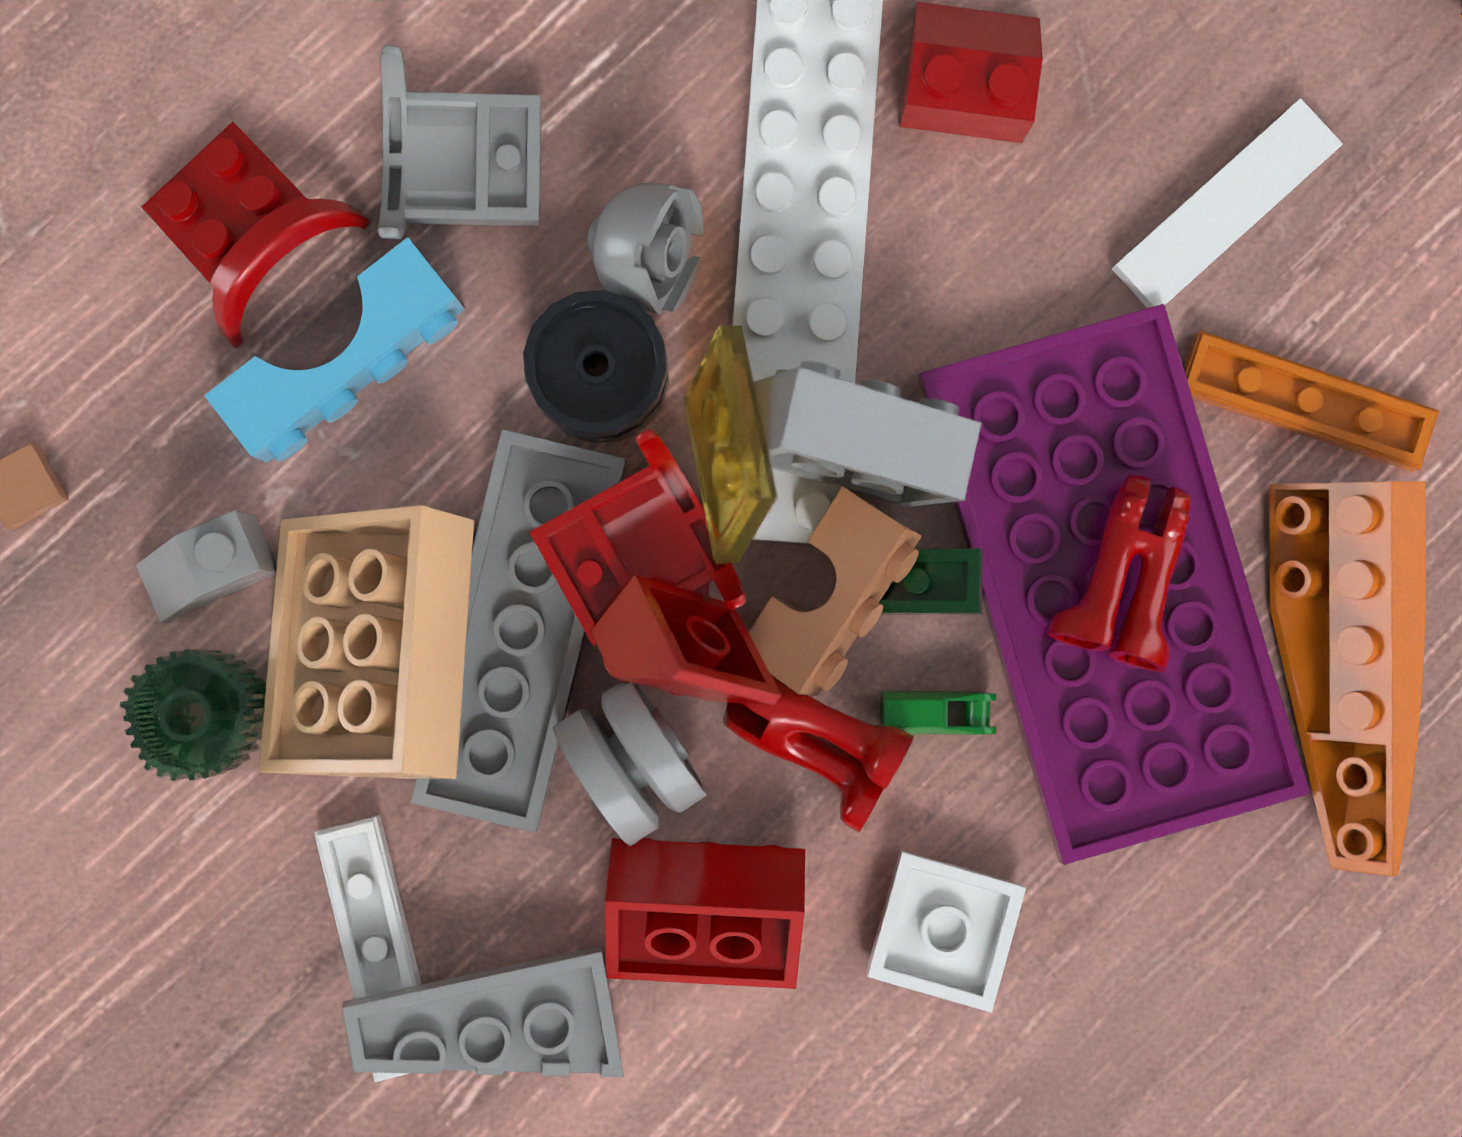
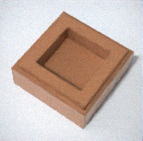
(27, 486)

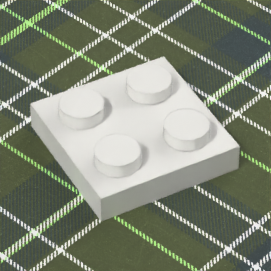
(945, 931)

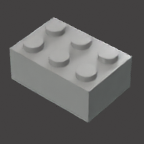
(866, 436)

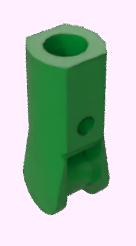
(928, 712)

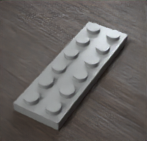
(518, 635)

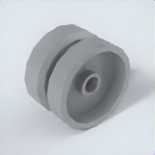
(622, 765)

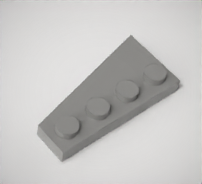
(512, 1018)

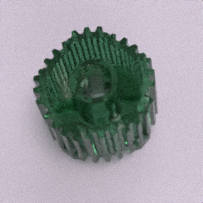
(165, 729)

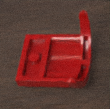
(239, 218)
(636, 527)

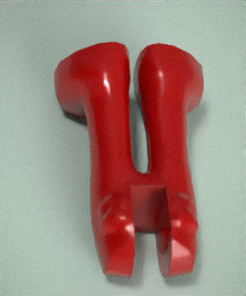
(1093, 620)
(859, 765)

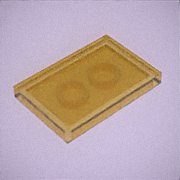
(729, 445)

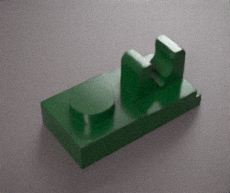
(939, 584)

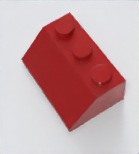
(704, 913)

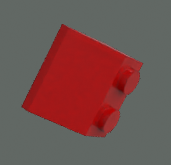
(972, 73)
(682, 645)

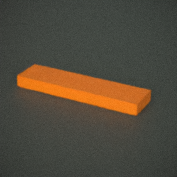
(1309, 401)

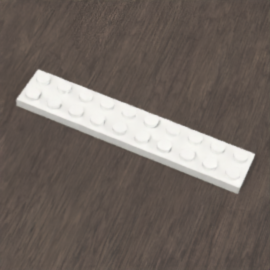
(806, 207)

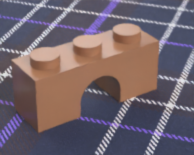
(867, 554)

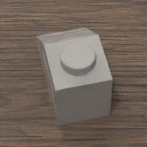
(206, 564)

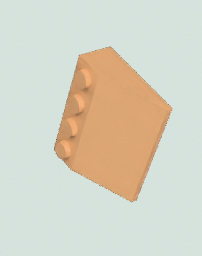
(368, 644)

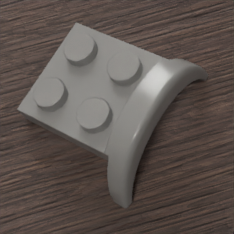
(456, 155)

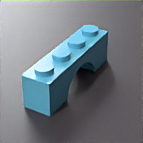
(276, 406)

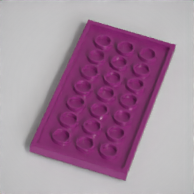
(1110, 743)

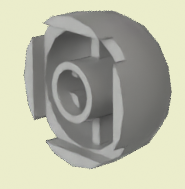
(645, 245)

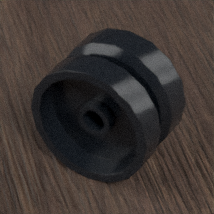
(572, 338)

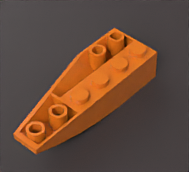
(1353, 653)

